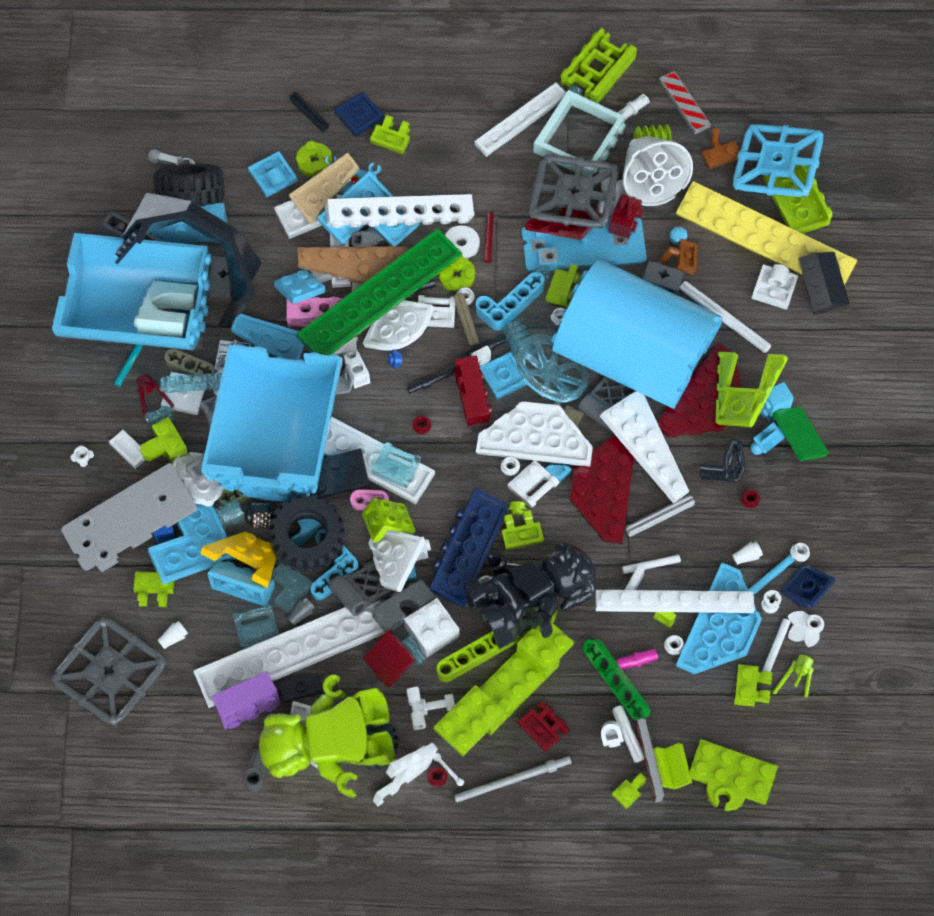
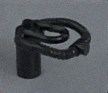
(726, 472)

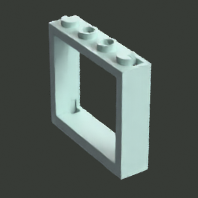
(571, 98)

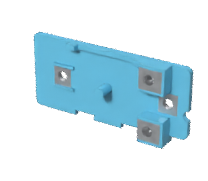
(598, 244)

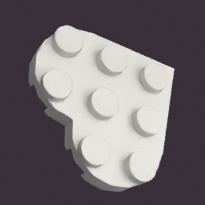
(205, 491)

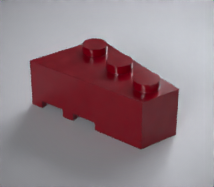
(471, 391)

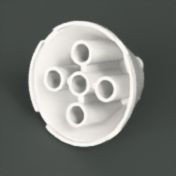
(656, 170)

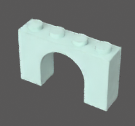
(162, 296)

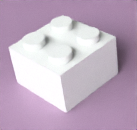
(431, 627)

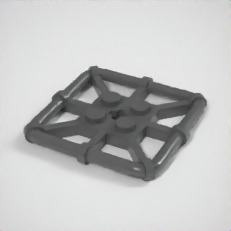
(578, 201)
(109, 683)

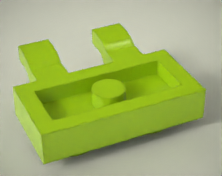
(391, 139)
(523, 535)
(150, 583)
(747, 683)

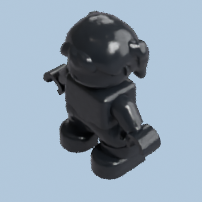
(525, 595)

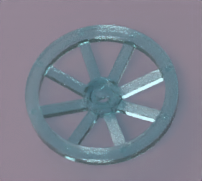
(549, 371)

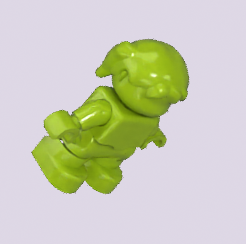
(330, 736)

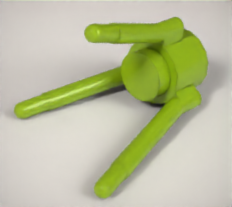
(802, 667)

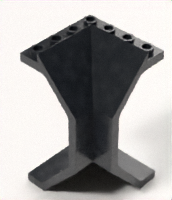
(162, 211)

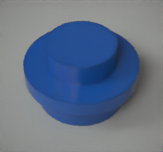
(395, 358)

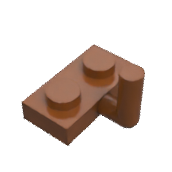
(720, 153)
(685, 254)

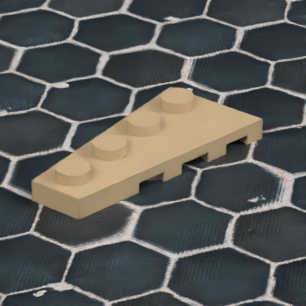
(314, 194)

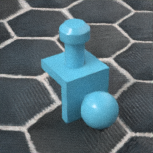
(767, 439)

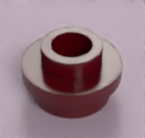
(421, 420)
(750, 494)
(434, 771)

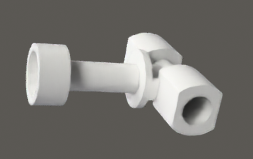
(421, 707)

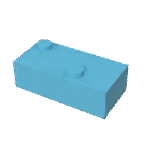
(183, 233)

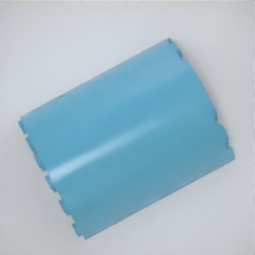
(107, 295)
(635, 332)
(271, 423)

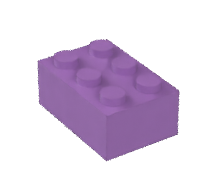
(246, 700)

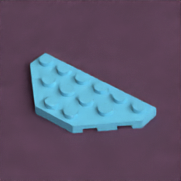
(720, 635)

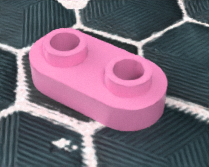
(366, 496)

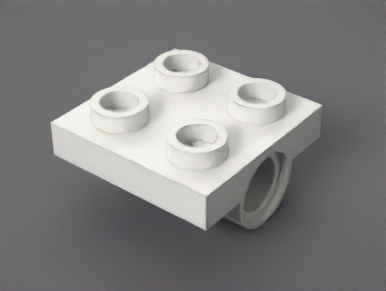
(775, 286)

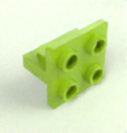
(563, 285)

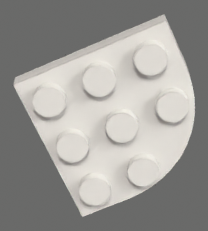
(399, 326)

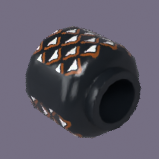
(259, 515)

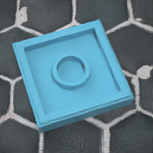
(502, 376)

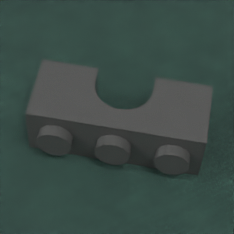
(388, 612)

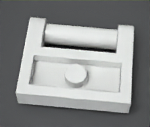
(442, 315)
(528, 480)

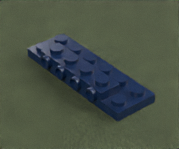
(467, 546)

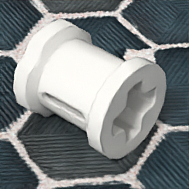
(771, 595)

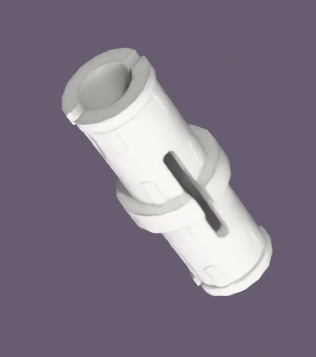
(633, 107)

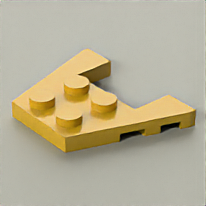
(247, 549)

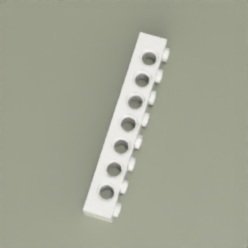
(461, 203)

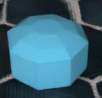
(676, 235)

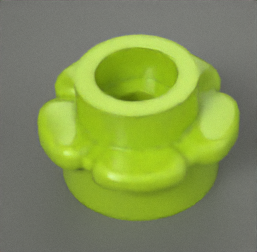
(517, 507)

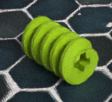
(652, 132)

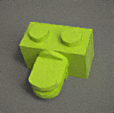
(165, 443)

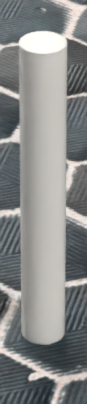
(652, 564)
(776, 645)

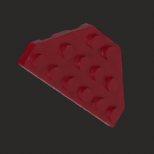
(697, 406)
(603, 489)

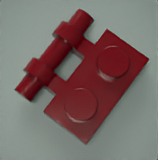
(539, 730)

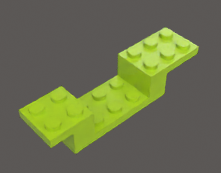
(496, 700)

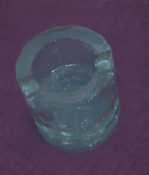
(230, 514)

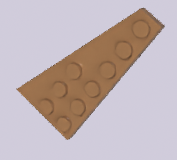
(352, 263)

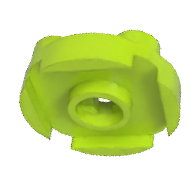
(311, 150)
(455, 283)

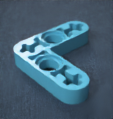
(340, 562)

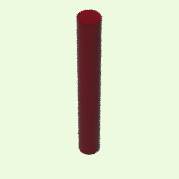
(488, 237)

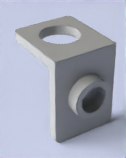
(344, 385)

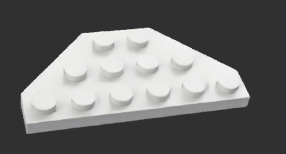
(536, 434)

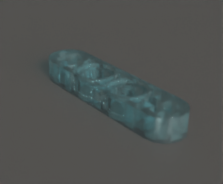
(190, 382)

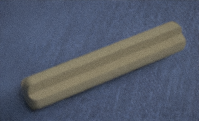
(466, 319)

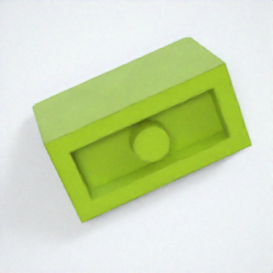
(672, 766)

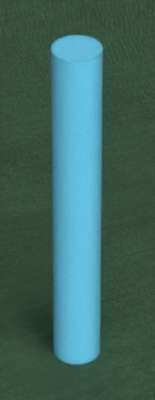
(772, 574)

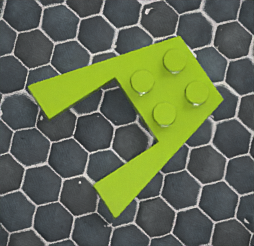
(744, 405)

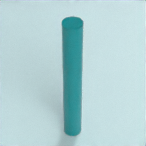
(128, 364)

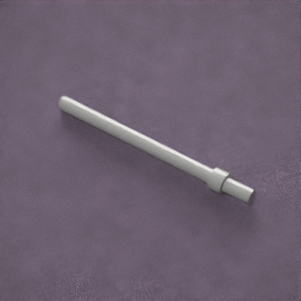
(549, 766)

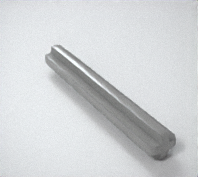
(660, 515)

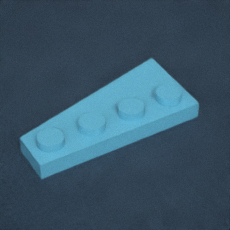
(275, 338)

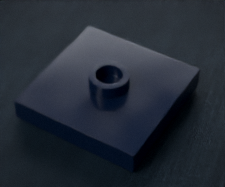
(359, 114)

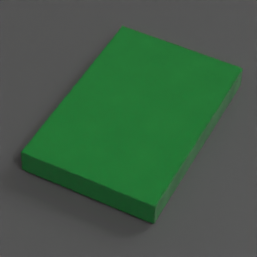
(800, 433)

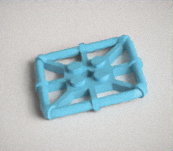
(784, 168)

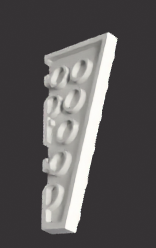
(640, 434)

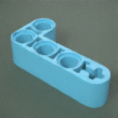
(530, 286)

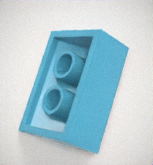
(238, 583)

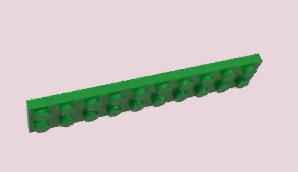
(379, 294)

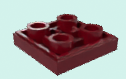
(389, 658)

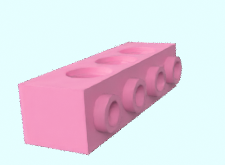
(297, 318)

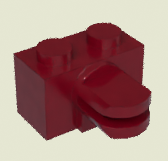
(625, 216)

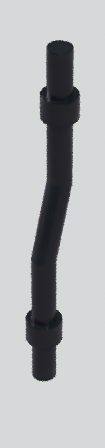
(425, 382)

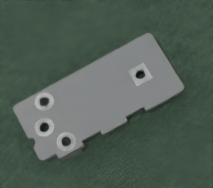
(129, 518)

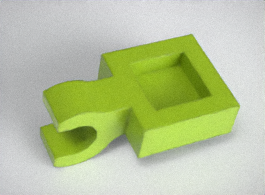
(628, 792)

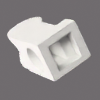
(357, 367)

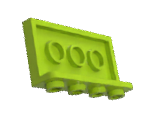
(801, 212)

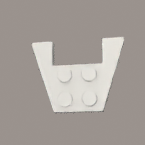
(406, 770)

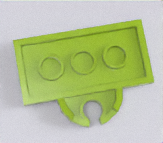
(731, 775)

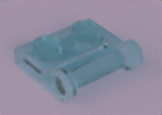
(394, 470)
(257, 631)

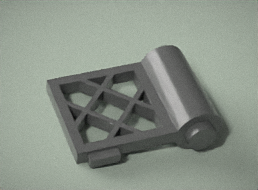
(594, 405)
(351, 593)

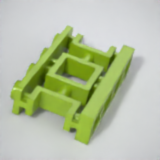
(608, 75)

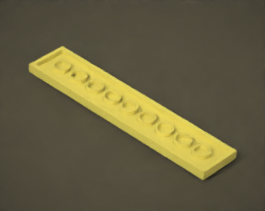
(754, 230)

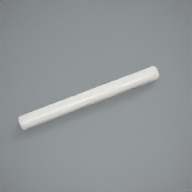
(727, 318)

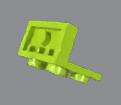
(384, 516)

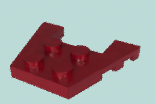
(559, 229)

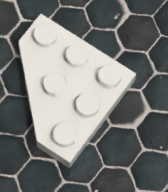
(396, 557)

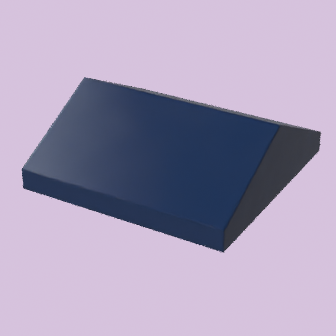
(807, 586)

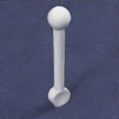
(437, 758)

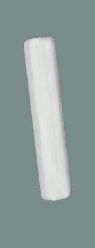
(628, 734)

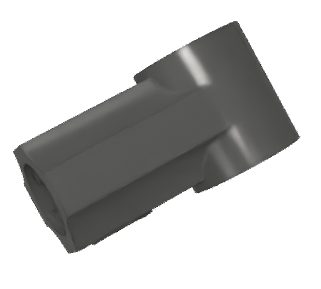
(368, 238)
(255, 769)

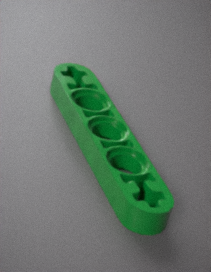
(607, 675)

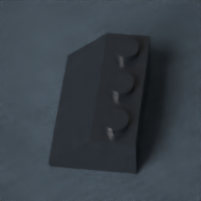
(823, 281)

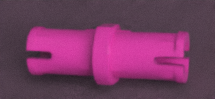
(637, 659)

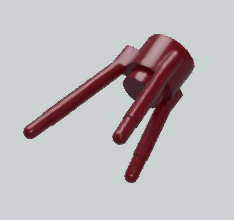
(146, 386)

